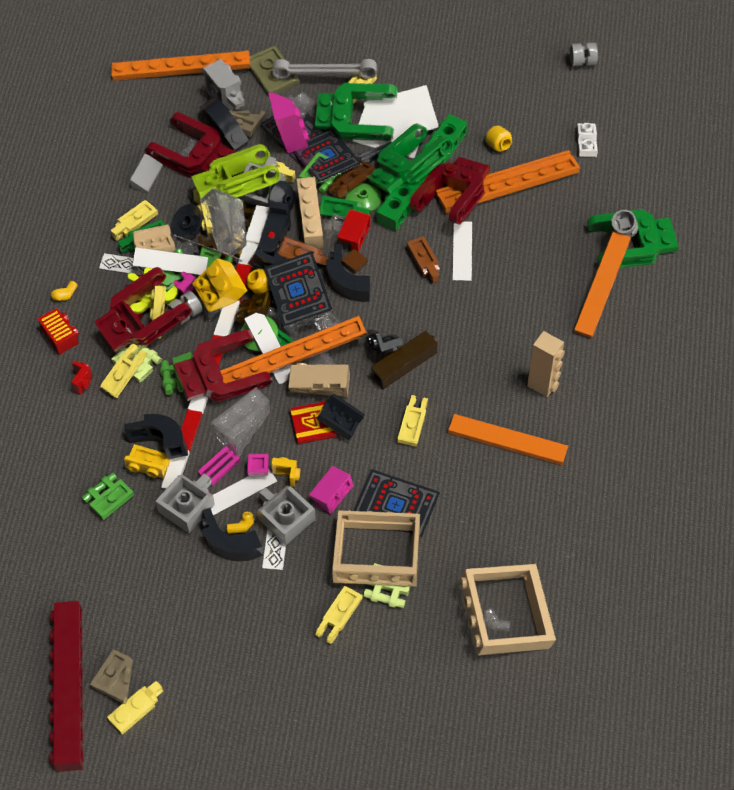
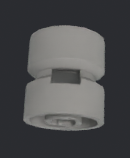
(577, 54)
(625, 223)
(191, 300)

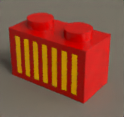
(58, 330)

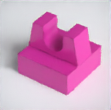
(186, 285)
(258, 464)

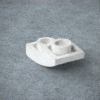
(587, 140)

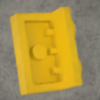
(147, 461)

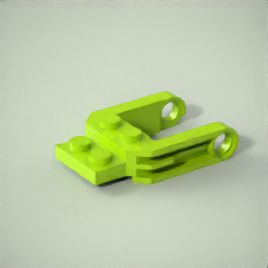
(222, 169)

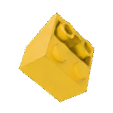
(219, 285)

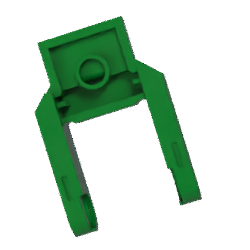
(336, 111)
(397, 169)
(653, 237)

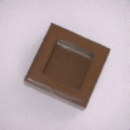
(354, 261)

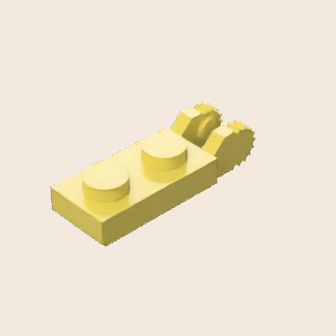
(123, 371)
(412, 422)
(339, 613)

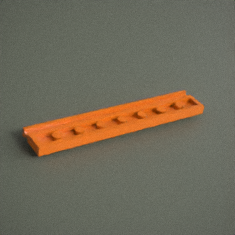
(517, 178)

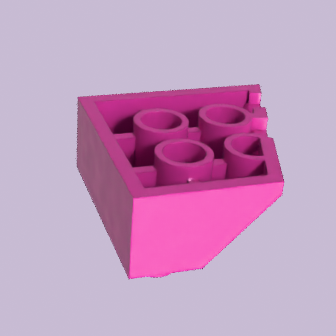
(289, 123)

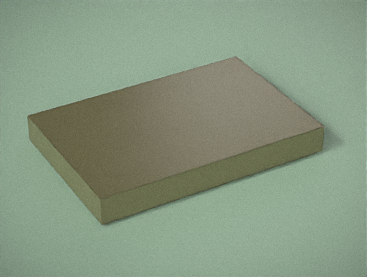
(261, 67)

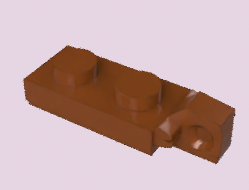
(291, 248)
(424, 258)

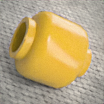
(498, 138)
(258, 281)

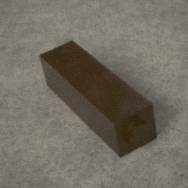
(404, 359)

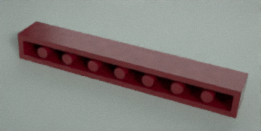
(67, 687)

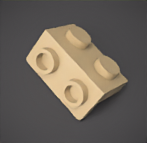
(154, 239)

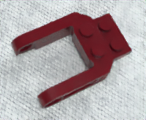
(200, 157)
(461, 175)
(123, 326)
(203, 377)

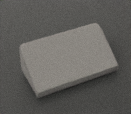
(145, 173)

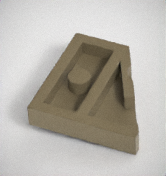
(247, 121)
(114, 676)

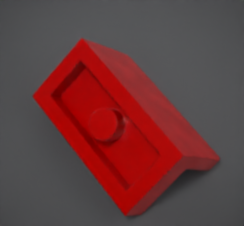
(355, 229)

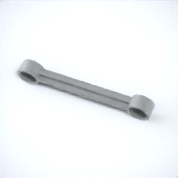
(324, 68)

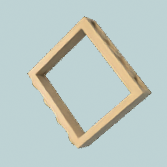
(373, 573)
(537, 602)

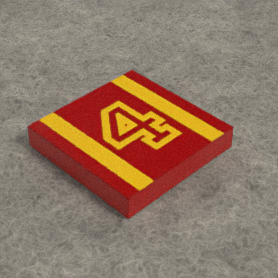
(307, 426)

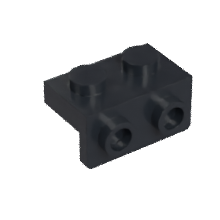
(388, 342)
(340, 416)

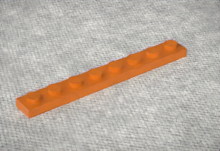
(177, 65)
(297, 350)

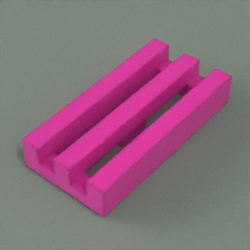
(216, 460)

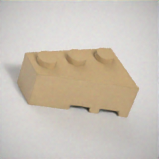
(319, 379)

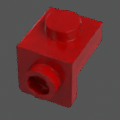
(83, 377)

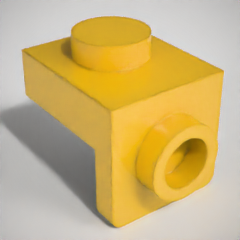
(286, 467)

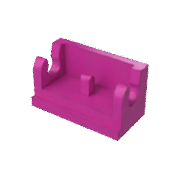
(331, 489)

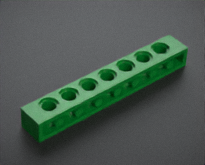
(396, 204)

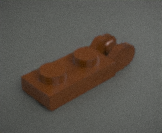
(351, 179)

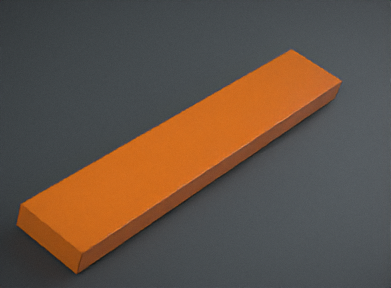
(602, 284)
(508, 439)

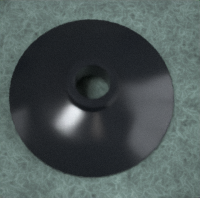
(282, 193)
(186, 221)

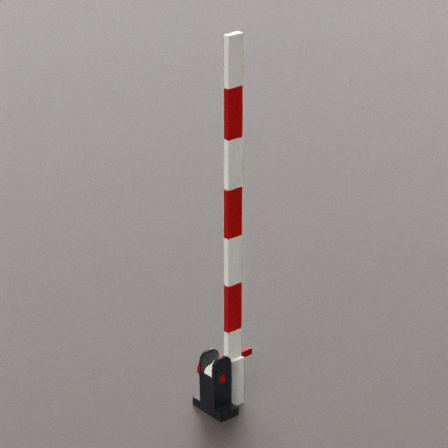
(265, 234)

